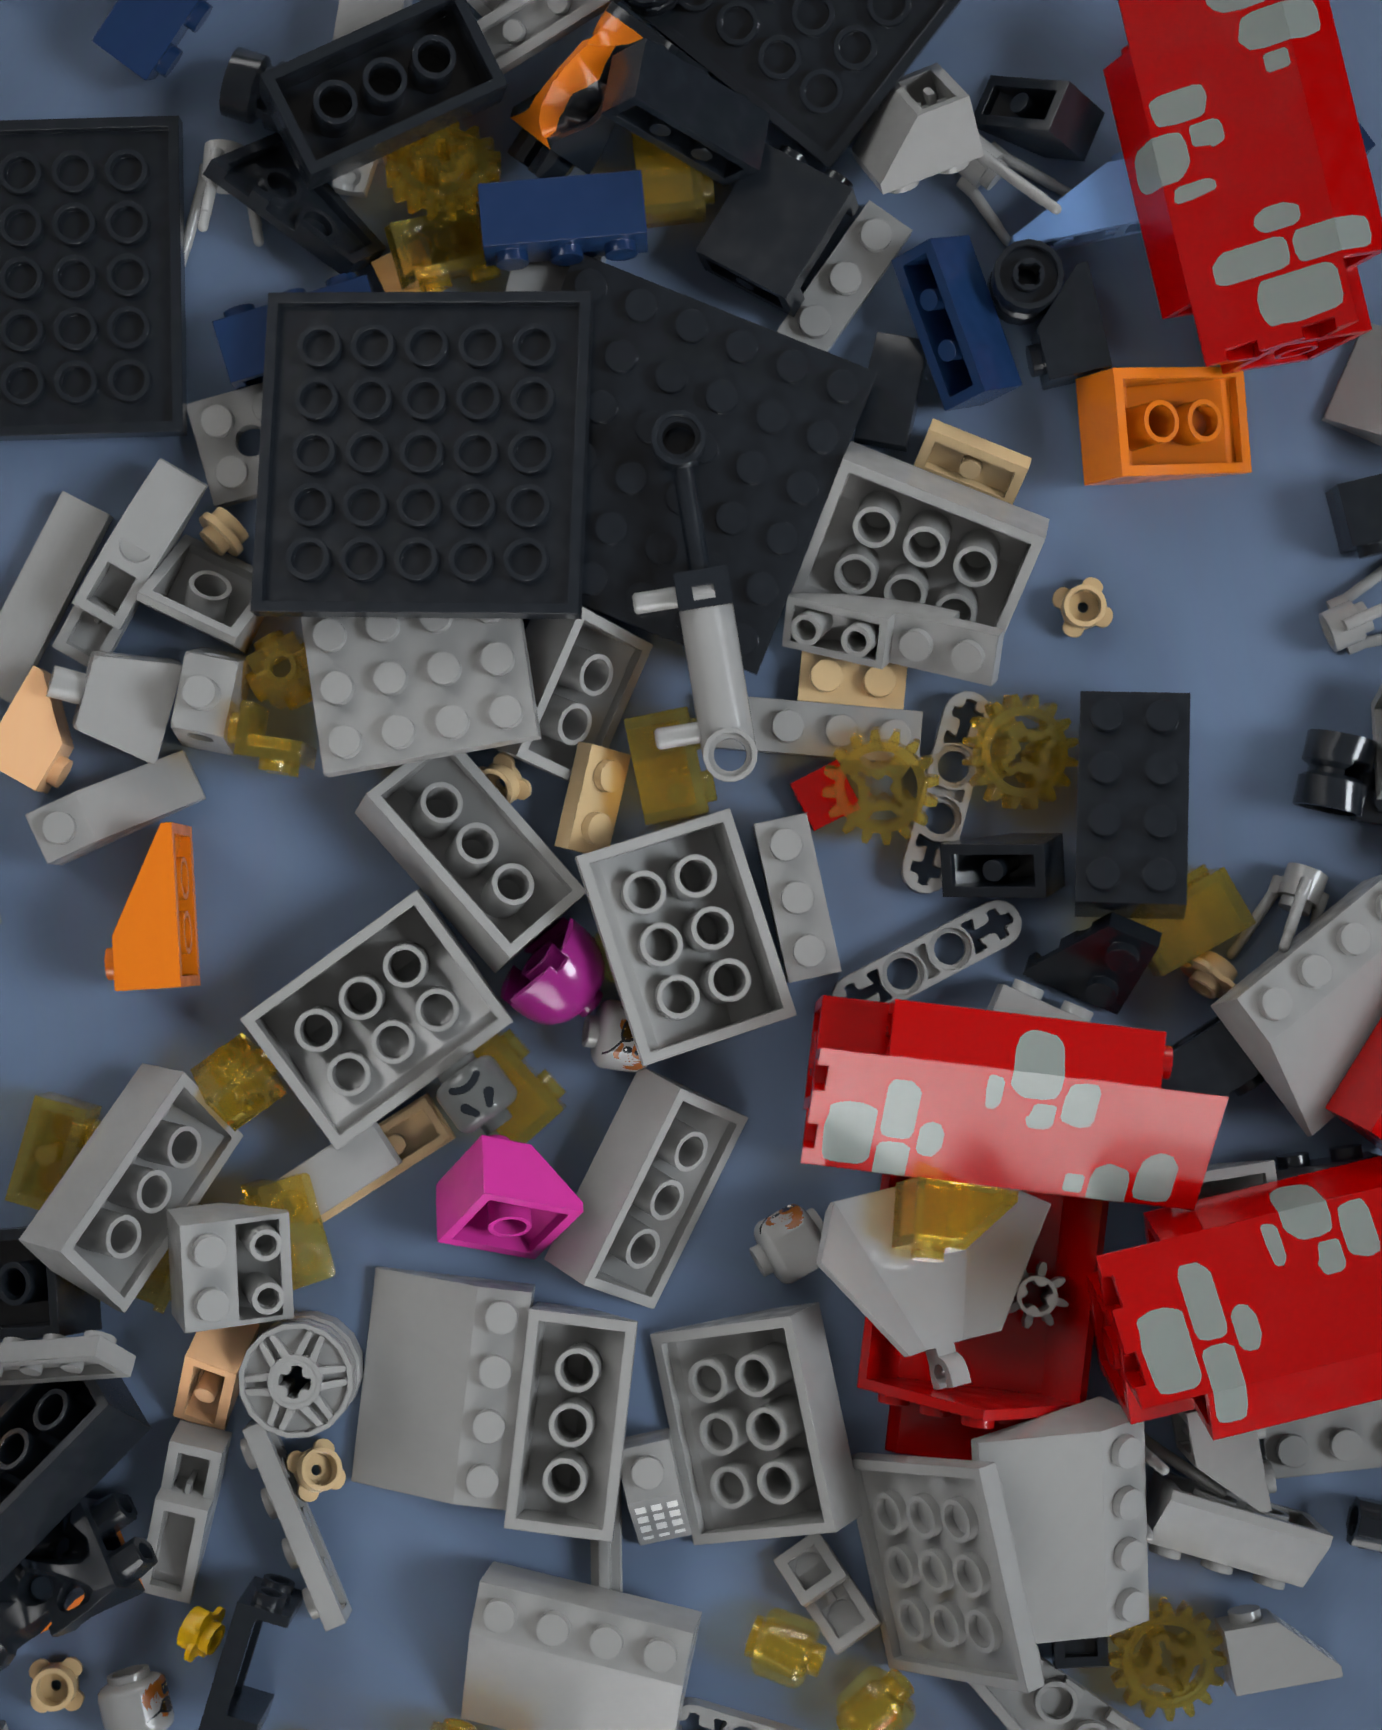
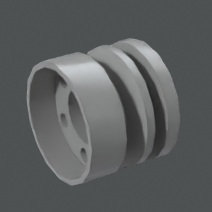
(327, 1357)

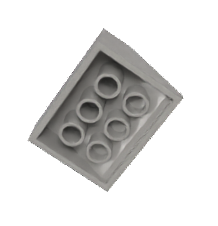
(920, 540)
(685, 936)
(1314, 1005)
(377, 1019)
(442, 1386)
(757, 1426)
(1076, 1517)
(574, 1655)

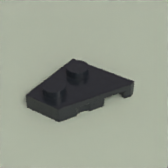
(1098, 962)

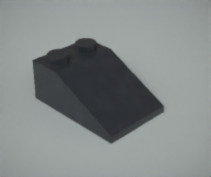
(37, 1299)

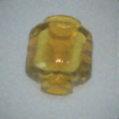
(785, 1648)
(876, 1701)

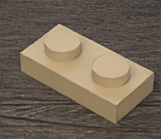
(972, 461)
(849, 683)
(592, 798)

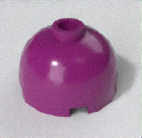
(558, 977)

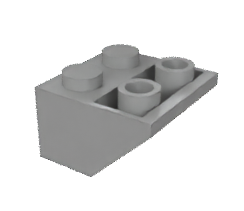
(918, 132)
(229, 1265)
(1229, 1461)

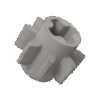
(1049, 1298)

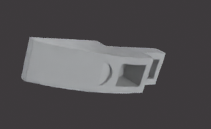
(127, 561)
(894, 632)

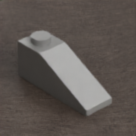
(114, 808)

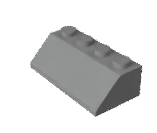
(470, 854)
(646, 1188)
(109, 1209)
(571, 1422)

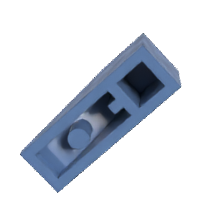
(1090, 212)

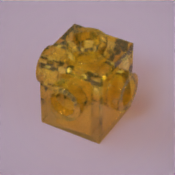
(289, 691)
(238, 1081)

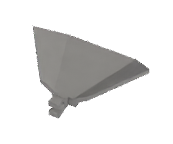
(928, 1302)

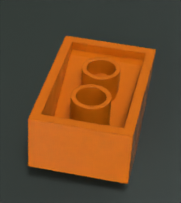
(1162, 424)
(158, 926)

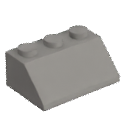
(580, 685)
(1232, 1534)

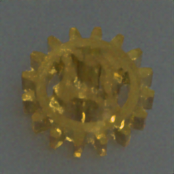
(443, 171)
(1036, 768)
(866, 804)
(1186, 1652)

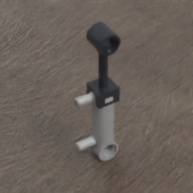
(705, 618)

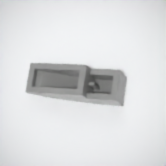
(185, 1509)

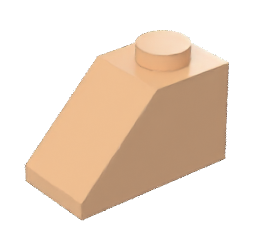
(36, 736)
(212, 1375)

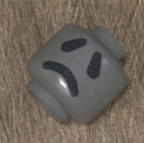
(476, 1094)

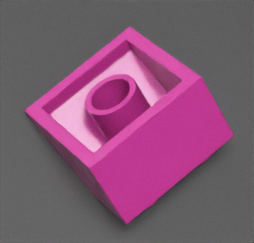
(503, 1200)

